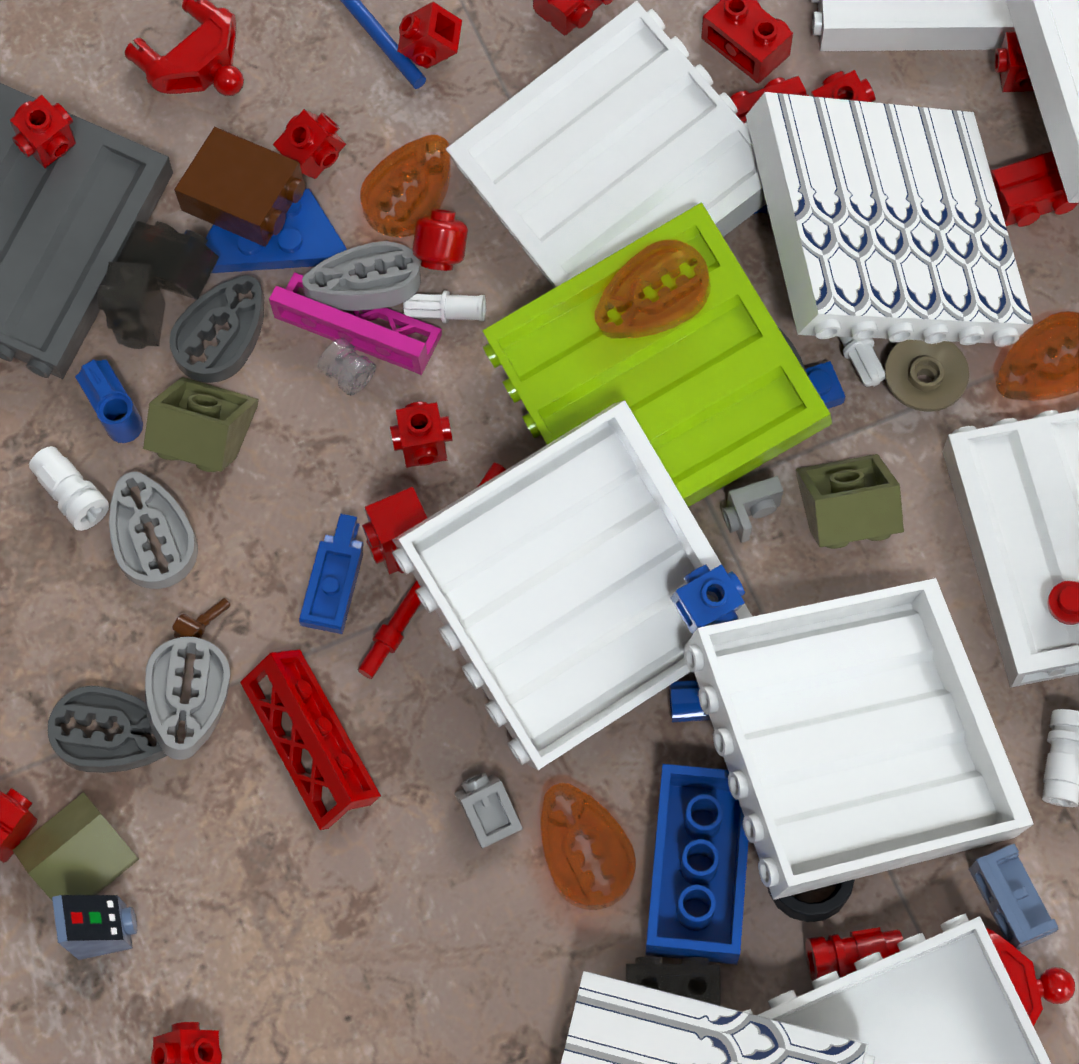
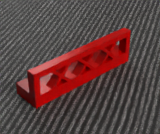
(313, 729)

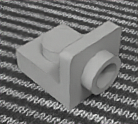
(754, 499)
(488, 809)

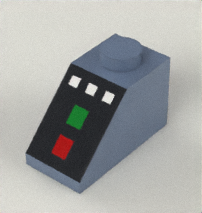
(93, 924)

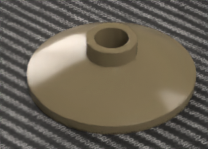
(939, 361)

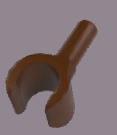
(189, 627)

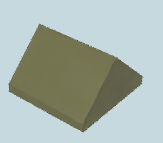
(75, 851)

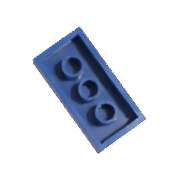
(697, 867)

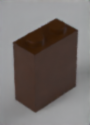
(240, 186)

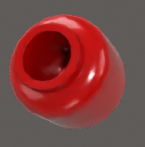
(440, 240)

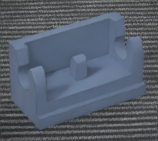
(1012, 897)

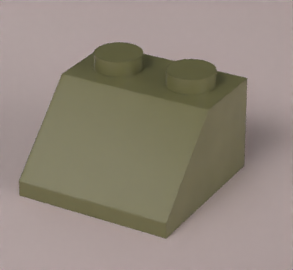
(198, 424)
(851, 501)

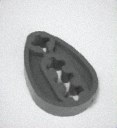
(234, 345)
(98, 753)

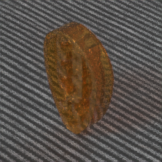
(387, 180)
(646, 269)
(1028, 353)
(565, 865)

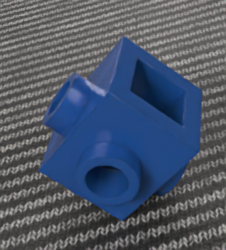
(696, 607)

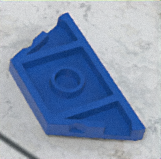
(302, 242)

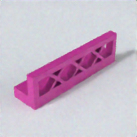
(366, 336)

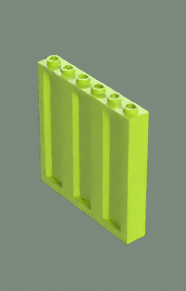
(706, 393)

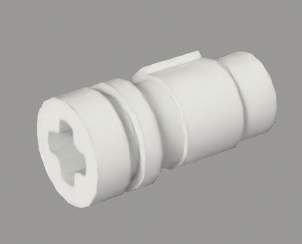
(65, 484)
(1062, 762)

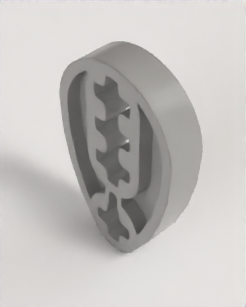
(339, 280)
(170, 527)
(164, 691)

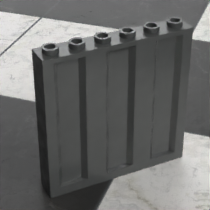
(63, 232)

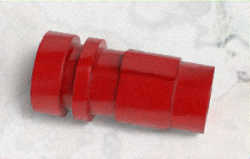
(841, 953)

